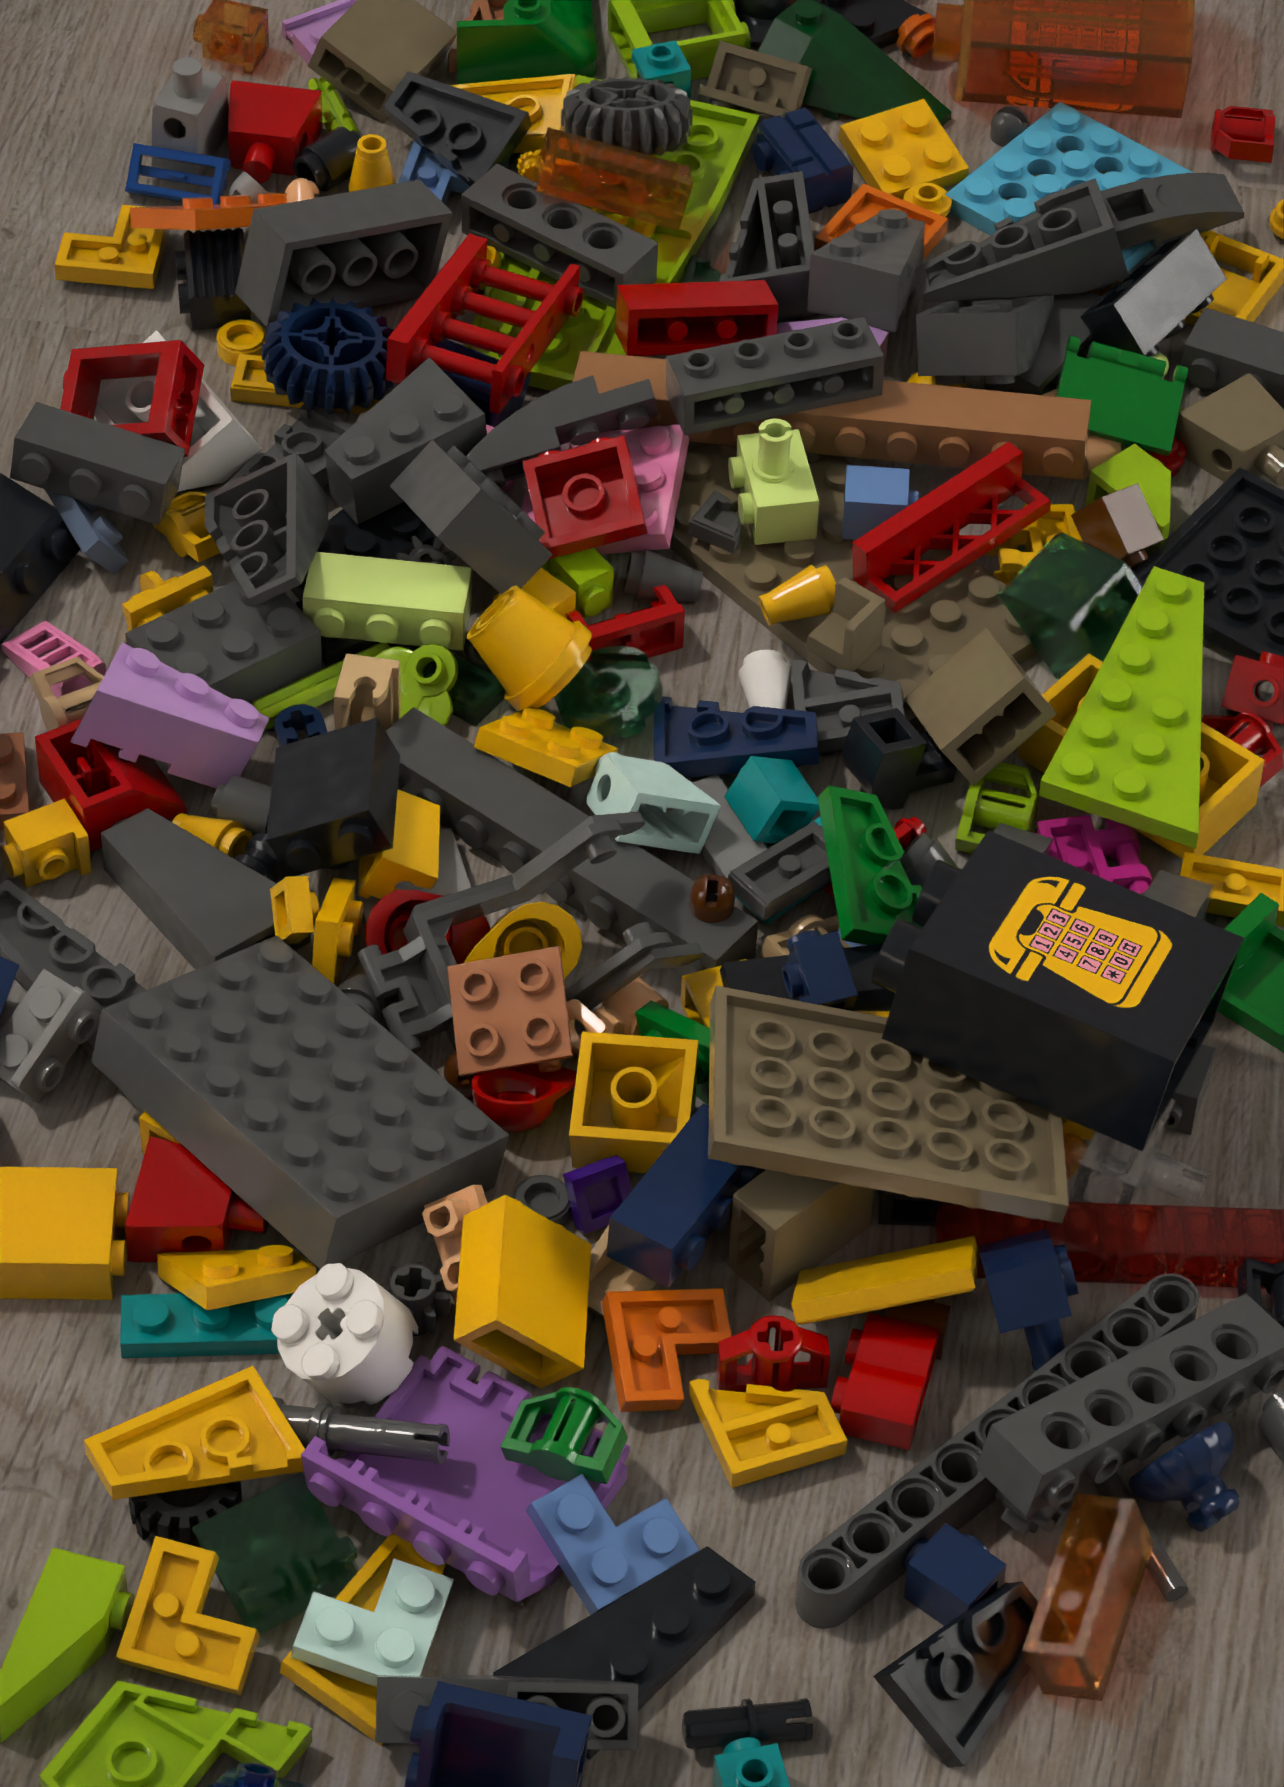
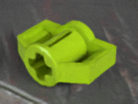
(992, 807)

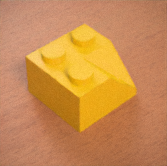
(631, 1097)

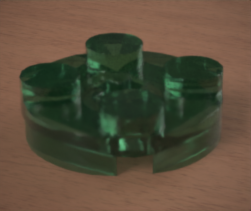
(622, 711)

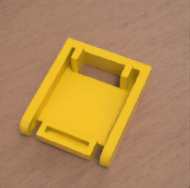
(1238, 294)

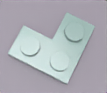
(379, 1642)

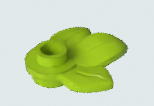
(425, 694)

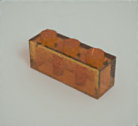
(613, 179)
(1088, 1597)

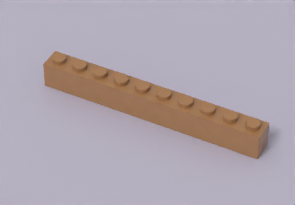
(901, 425)

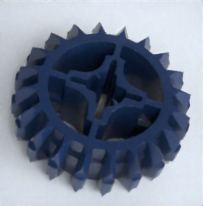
(328, 355)

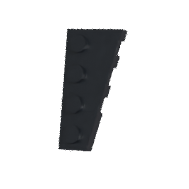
(646, 1631)

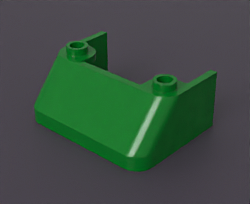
(529, 42)

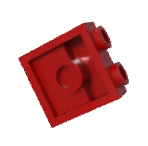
(585, 496)

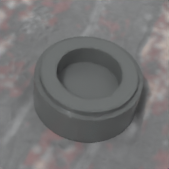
(545, 1196)

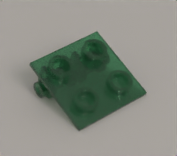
(277, 1553)

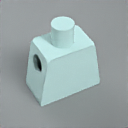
(650, 788)

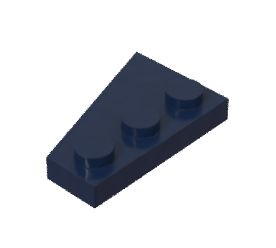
(721, 742)

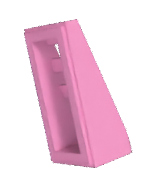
(63, 648)

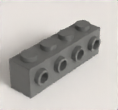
(774, 375)

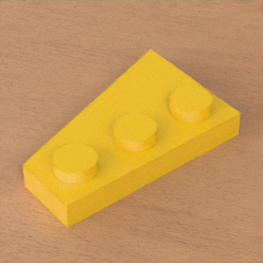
(198, 1441)

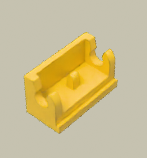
(413, 851)

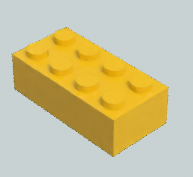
(1227, 770)

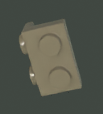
(755, 82)

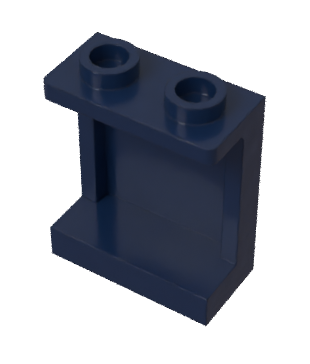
(495, 1742)

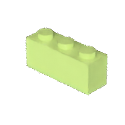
(388, 600)

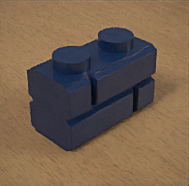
(803, 145)

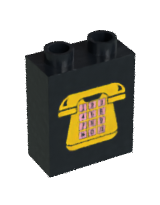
(1055, 986)

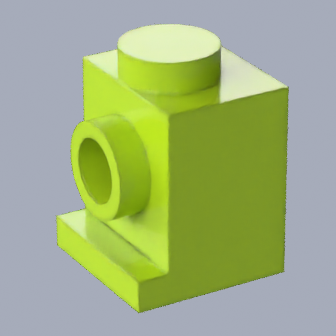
(588, 576)

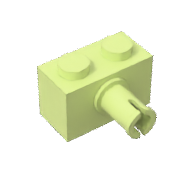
(774, 484)

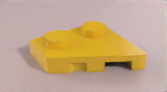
(235, 1276)

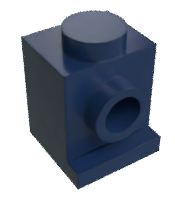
(819, 971)

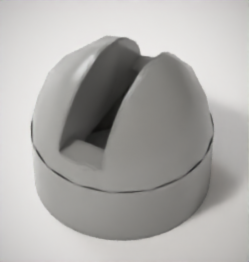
(246, 186)

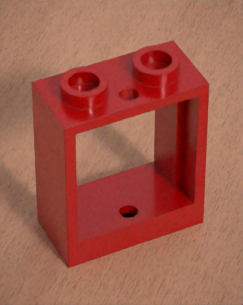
(175, 388)

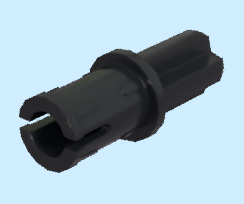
(761, 1721)

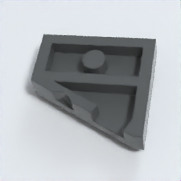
(841, 699)

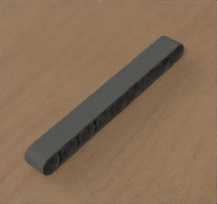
(927, 1489)

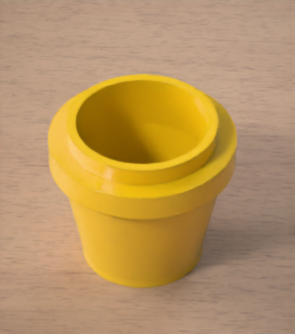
(529, 647)

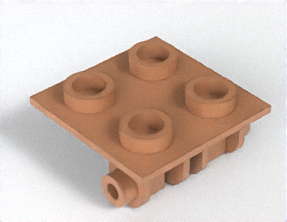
(510, 1012)

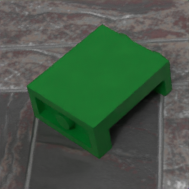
(1257, 980)

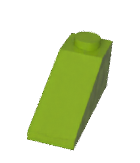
(61, 1632)

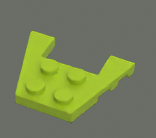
(167, 1741)

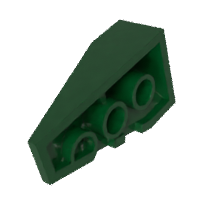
(847, 68)

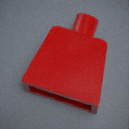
(271, 127)
(182, 1206)

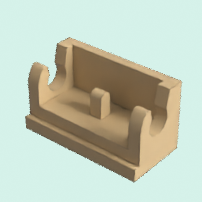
(367, 691)

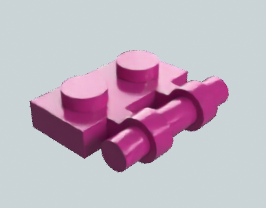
(1084, 847)

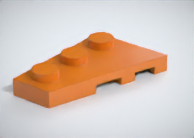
(202, 214)

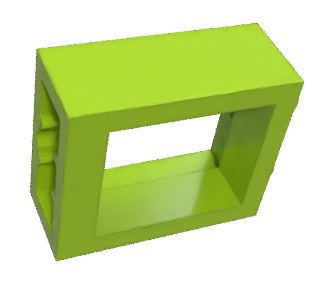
(633, 19)

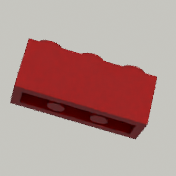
(692, 315)

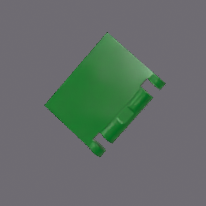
(1125, 393)

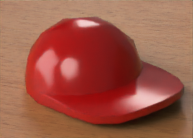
(520, 1095)

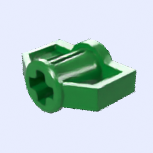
(566, 1436)

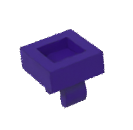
(597, 1192)

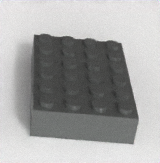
(297, 1100)

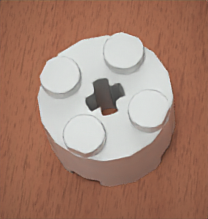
(346, 1336)

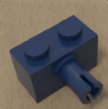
(1030, 1289)

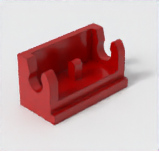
(651, 629)

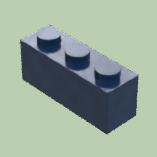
(676, 1206)

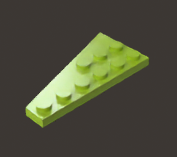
(1139, 726)

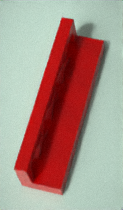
(936, 522)

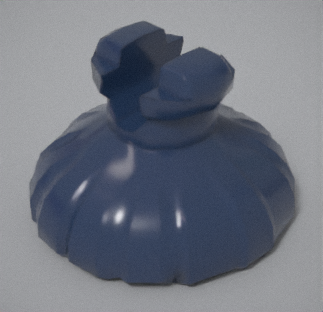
(1193, 1476)

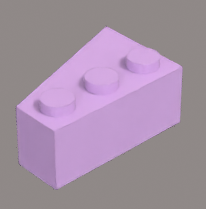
(171, 718)

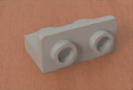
(45, 1034)

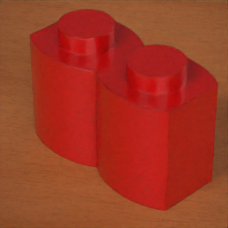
(886, 1380)

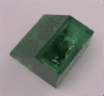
(1071, 601)

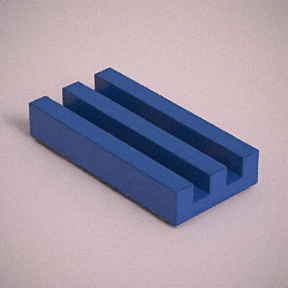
(217, 183)

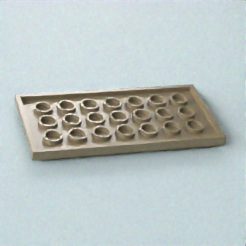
(913, 639)

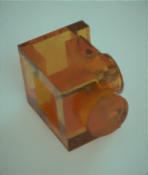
(233, 33)

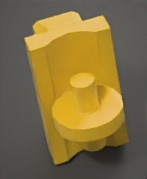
(162, 597)

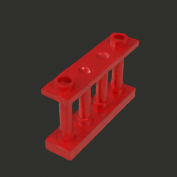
(454, 294)

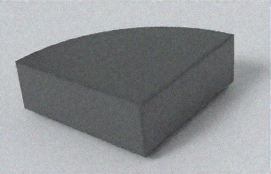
(717, 523)

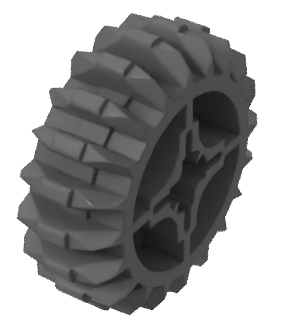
(629, 114)

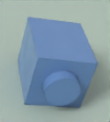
(873, 497)

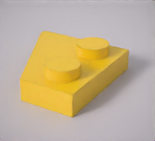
(335, 929)
(766, 1429)

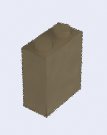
(376, 46)
(980, 706)
(792, 1226)

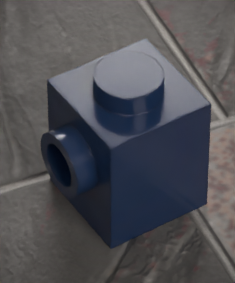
(950, 1574)

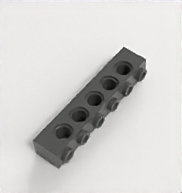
(1134, 1405)

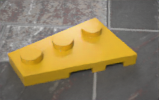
(343, 1695)

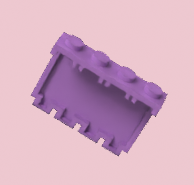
(475, 1501)

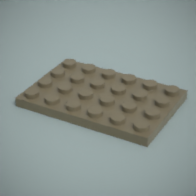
(837, 1103)

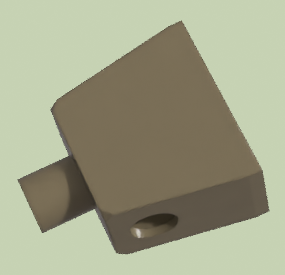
(1235, 430)

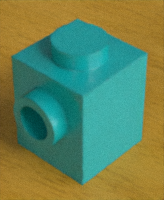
(771, 799)

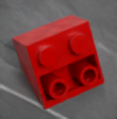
(100, 783)

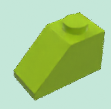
(1134, 467)

